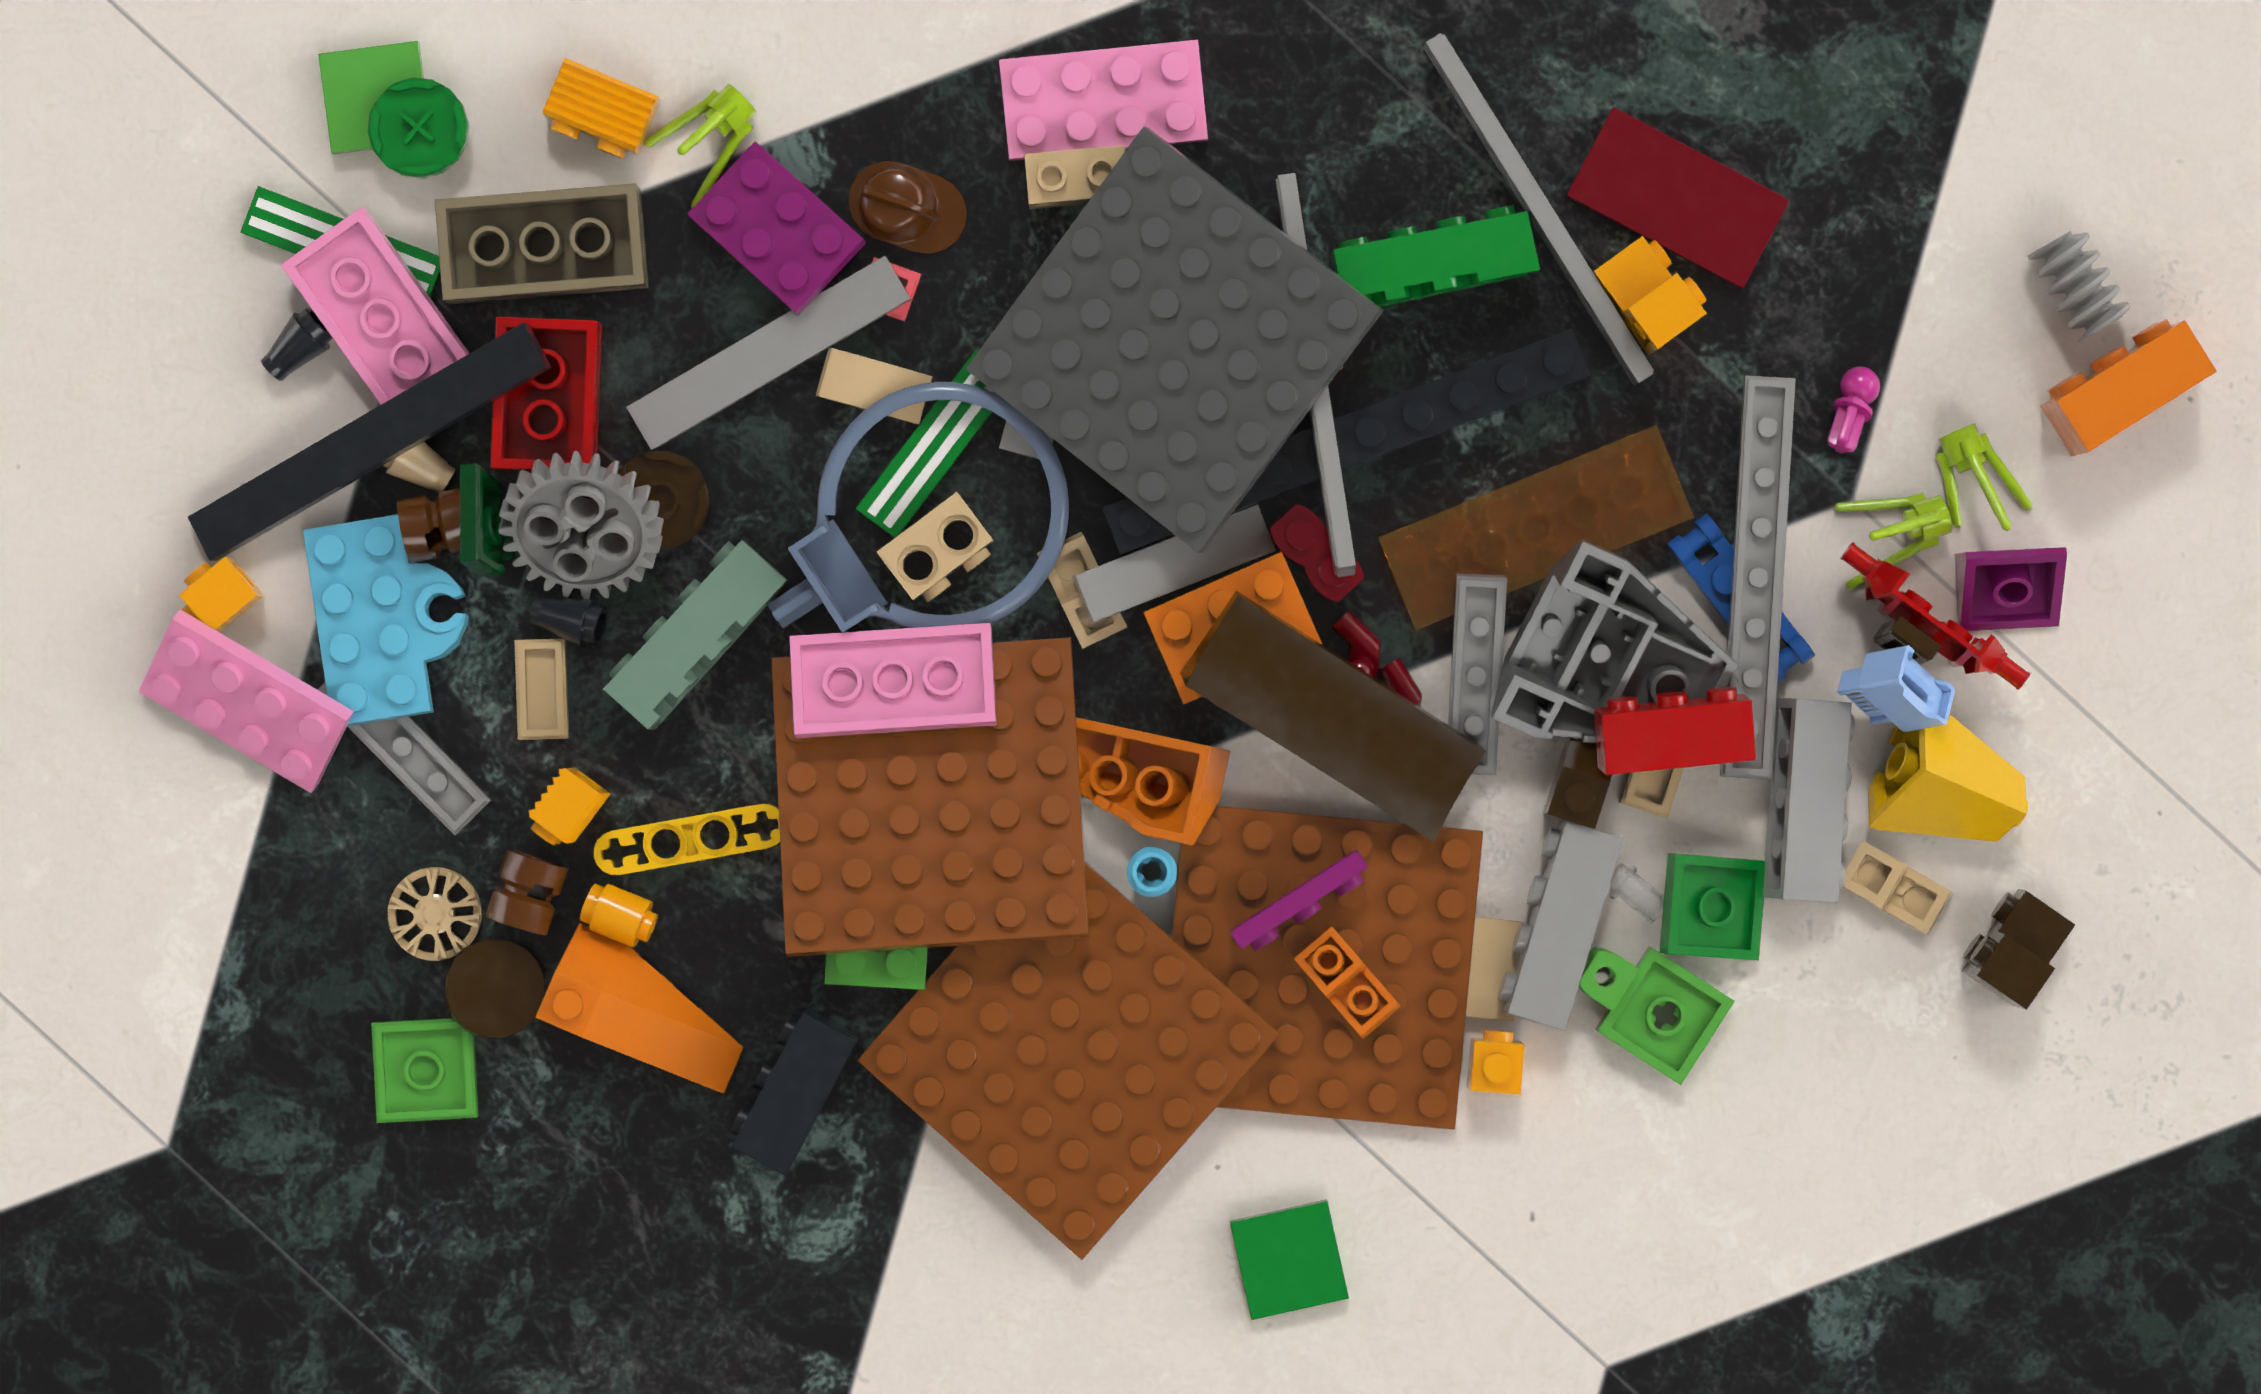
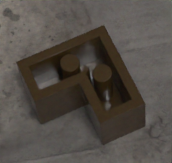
(2017, 948)

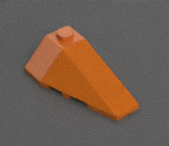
(1150, 780)

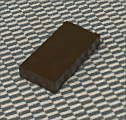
(1903, 633)

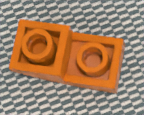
(1347, 982)

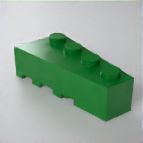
(1439, 259)

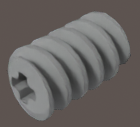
(2080, 283)

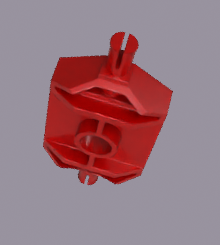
(1978, 656)

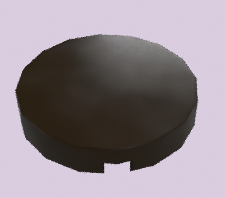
(678, 488)
(494, 989)

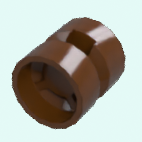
(430, 525)
(526, 892)

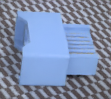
(1898, 690)

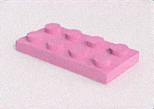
(1103, 97)
(374, 306)
(893, 680)
(245, 701)

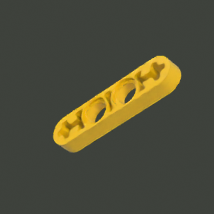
(691, 844)

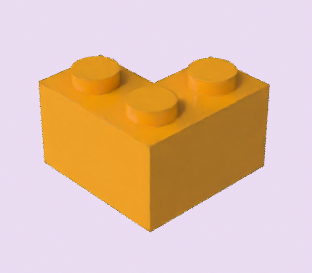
(1648, 296)

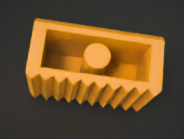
(600, 108)
(567, 807)

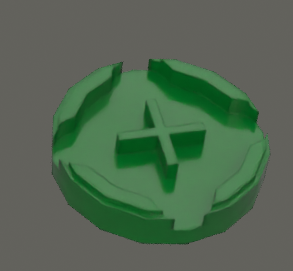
(418, 128)

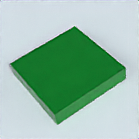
(1713, 907)
(1289, 1259)

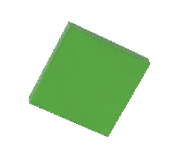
(355, 81)
(424, 1070)

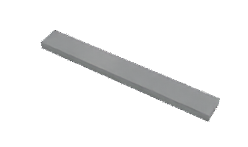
(1538, 208)
(1321, 412)
(1760, 558)

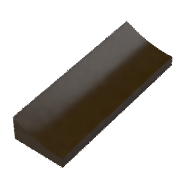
(1332, 715)

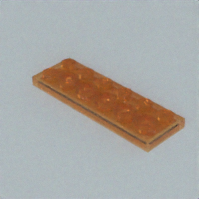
(1531, 524)

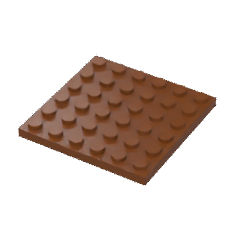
(937, 827)
(1403, 922)
(1071, 1061)

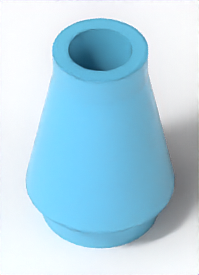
(1155, 887)

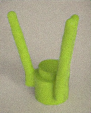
(724, 112)
(1967, 451)
(1924, 520)

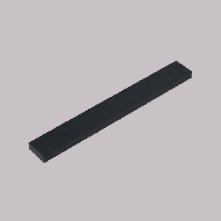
(369, 442)

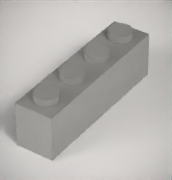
(1808, 800)
(1561, 924)

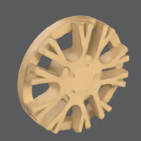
(434, 913)

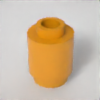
(618, 914)

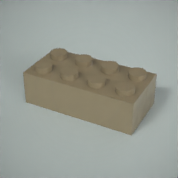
(541, 243)

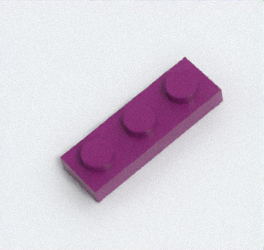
(1300, 901)

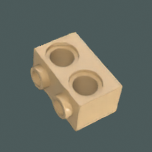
(1068, 175)
(928, 537)

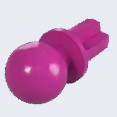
(1859, 389)

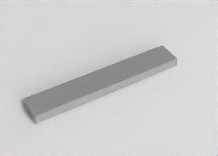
(768, 353)

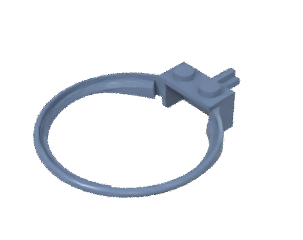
(837, 574)

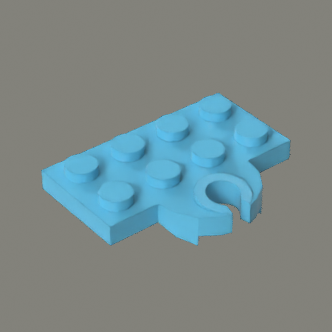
(377, 618)

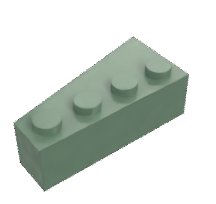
(695, 635)

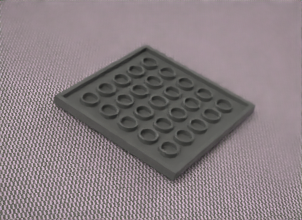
(1174, 339)

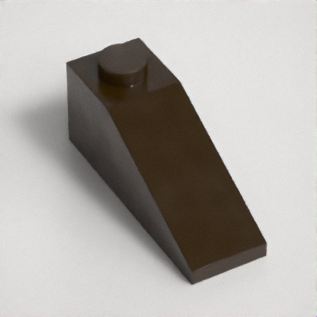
(1578, 785)

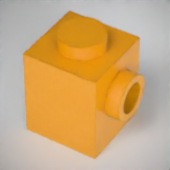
(219, 593)
(1495, 1063)

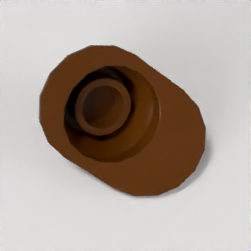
(907, 207)

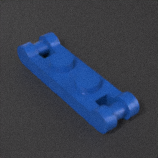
(1715, 583)

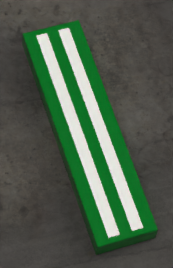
(296, 225)
(924, 459)

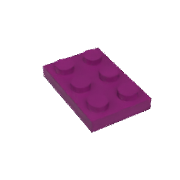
(776, 228)

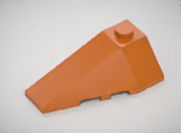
(628, 1006)

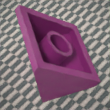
(2010, 588)

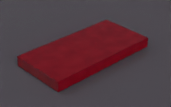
(1677, 198)

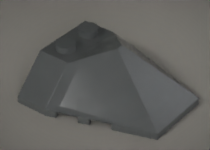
(1599, 637)

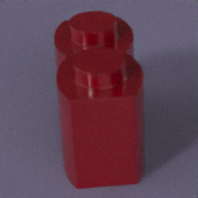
(1306, 543)

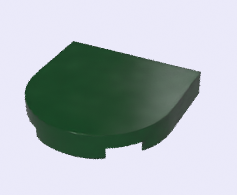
(480, 522)

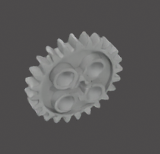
(581, 525)

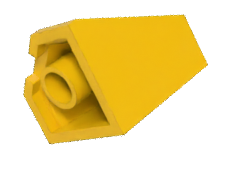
(1946, 786)

